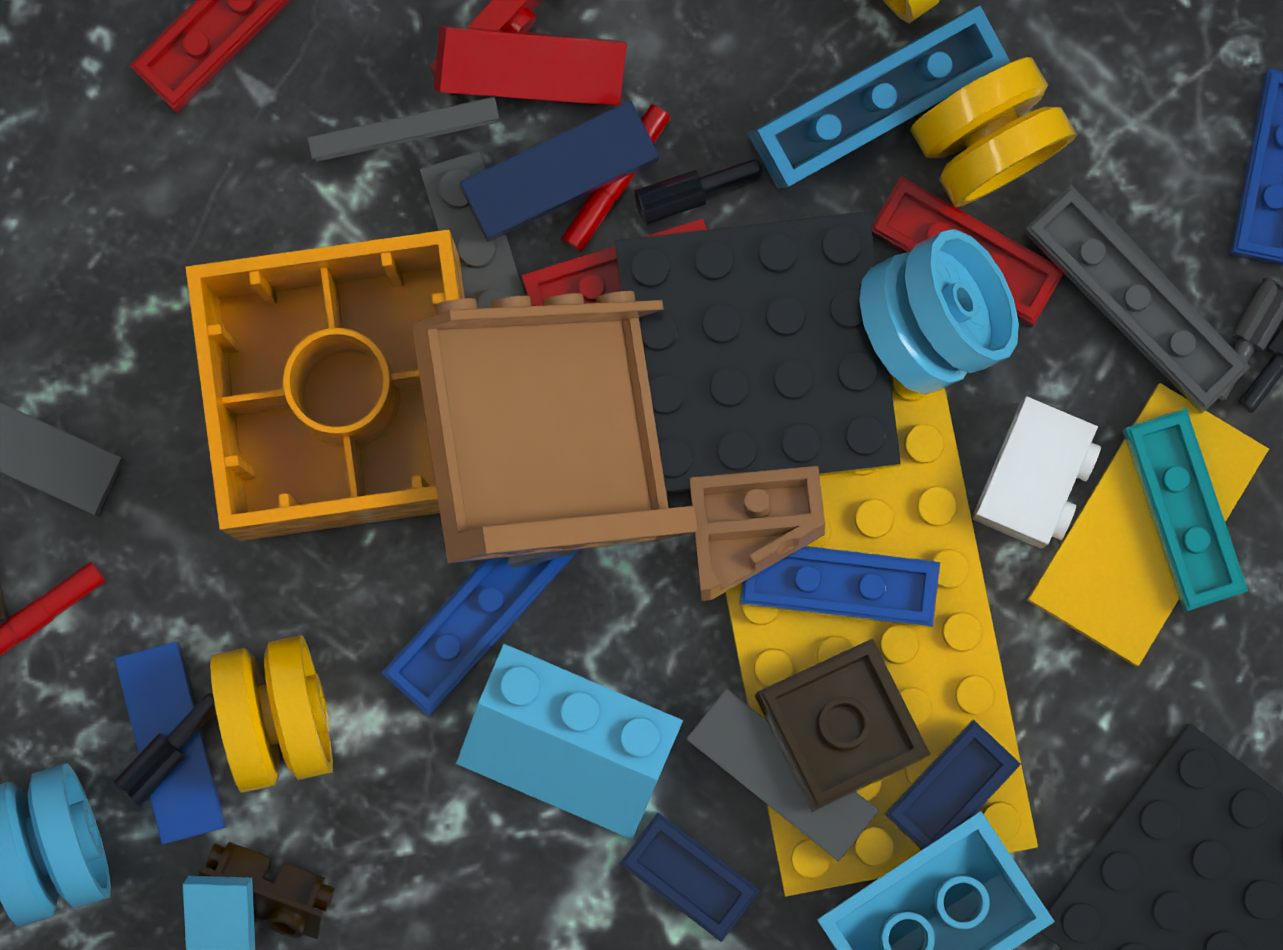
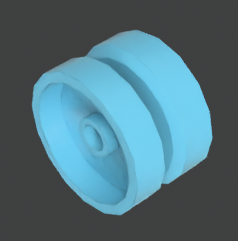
(939, 312)
(49, 847)

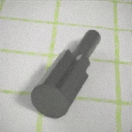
(1258, 322)

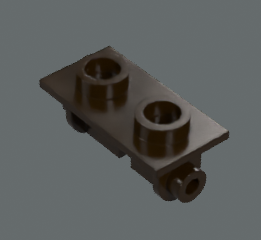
(285, 904)

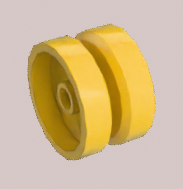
(989, 124)
(261, 715)

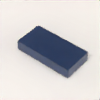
(952, 786)
(689, 877)

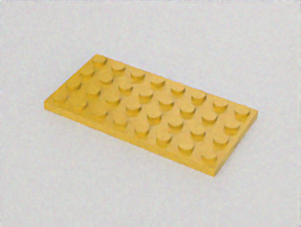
(940, 670)

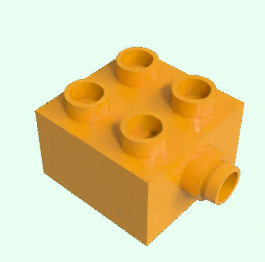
(319, 382)

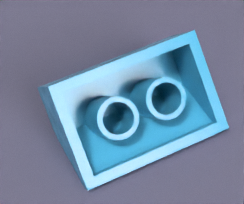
(568, 741)
(945, 897)

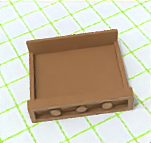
(543, 426)

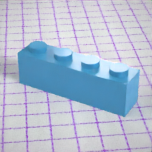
(878, 97)

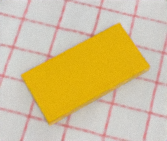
(1110, 566)

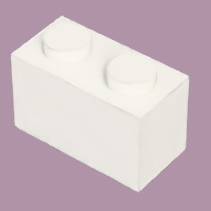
(1036, 474)

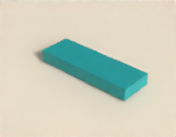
(1185, 510)

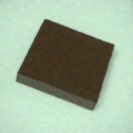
(842, 725)

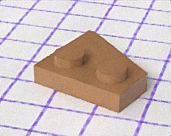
(752, 522)

